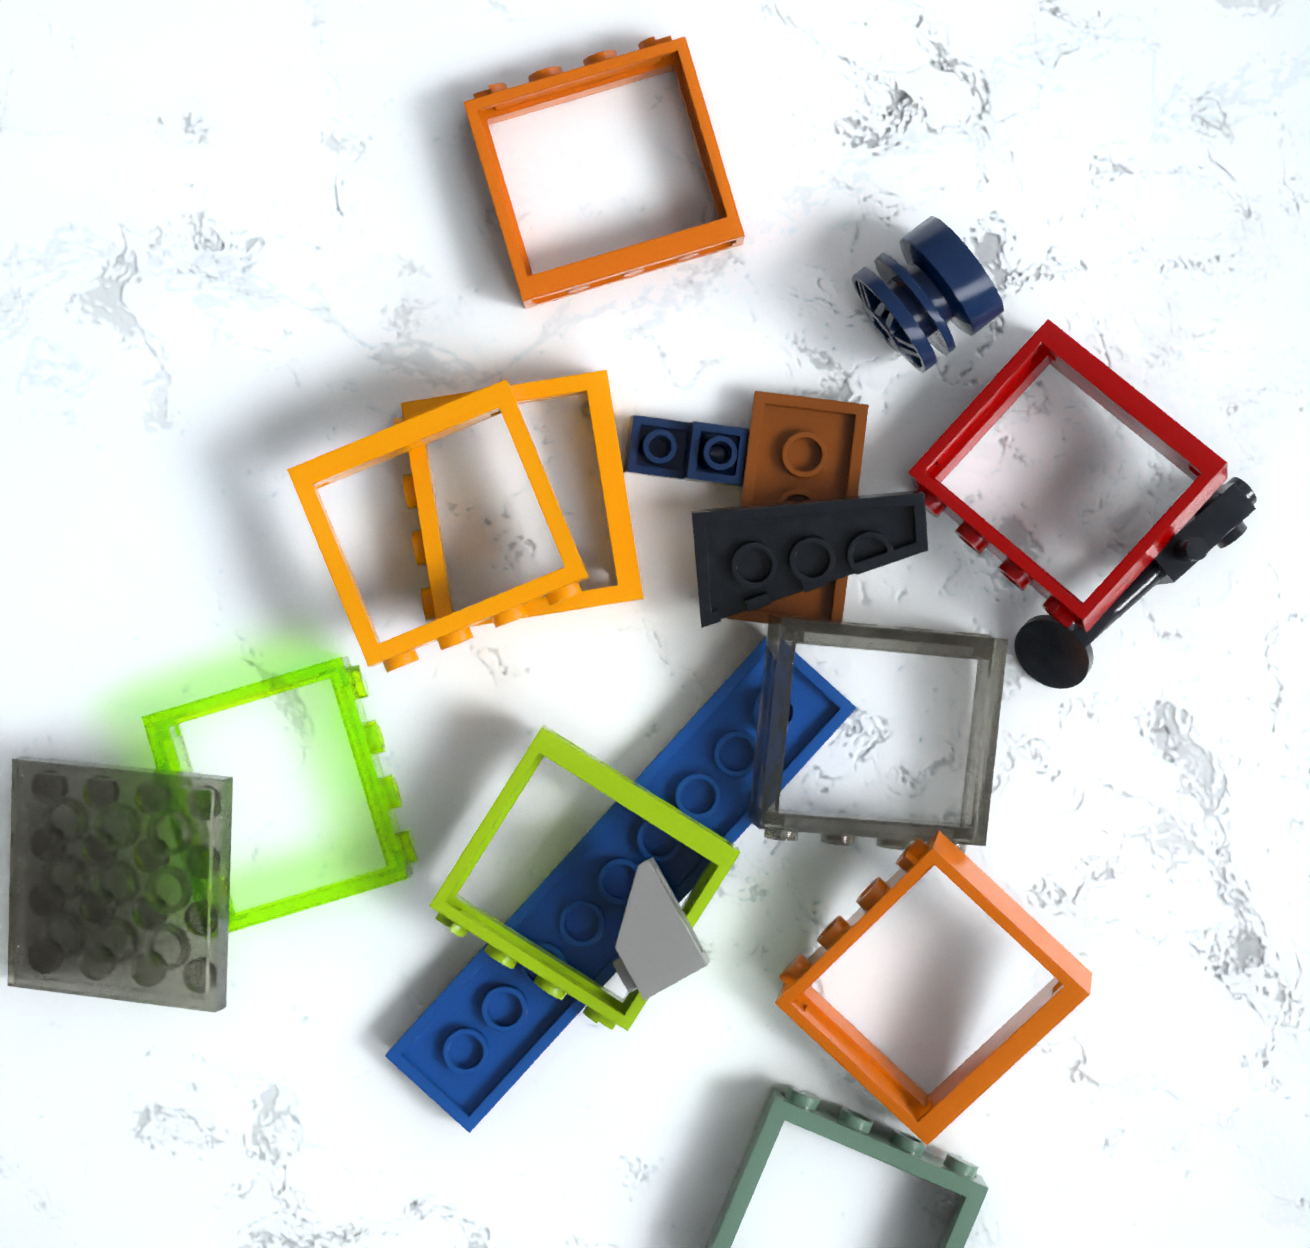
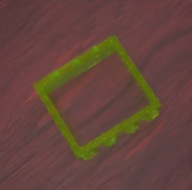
(365, 742)

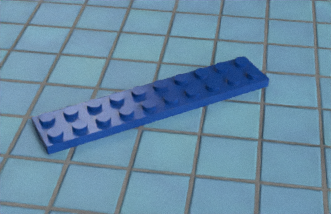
(495, 1017)

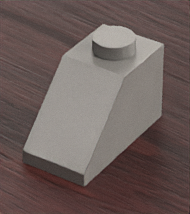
(655, 936)

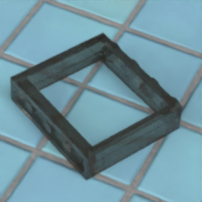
(891, 833)

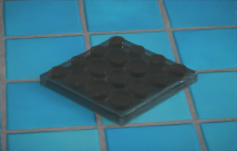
(120, 882)

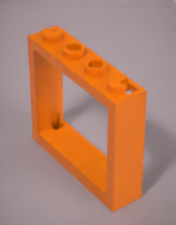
(601, 73)
(934, 1112)

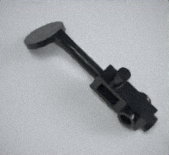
(1065, 656)

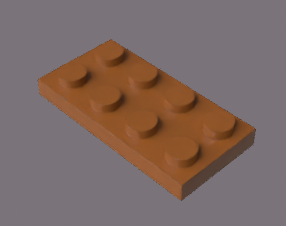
(801, 453)

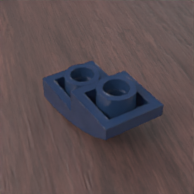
(686, 450)

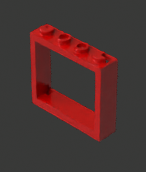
(1124, 402)

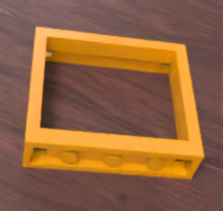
(399, 440)
(421, 494)

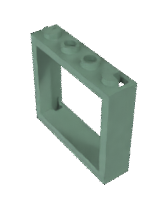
(856, 1133)

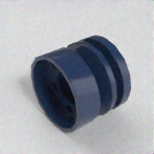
(937, 287)

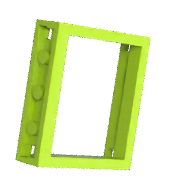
(510, 946)

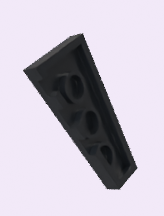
(786, 548)

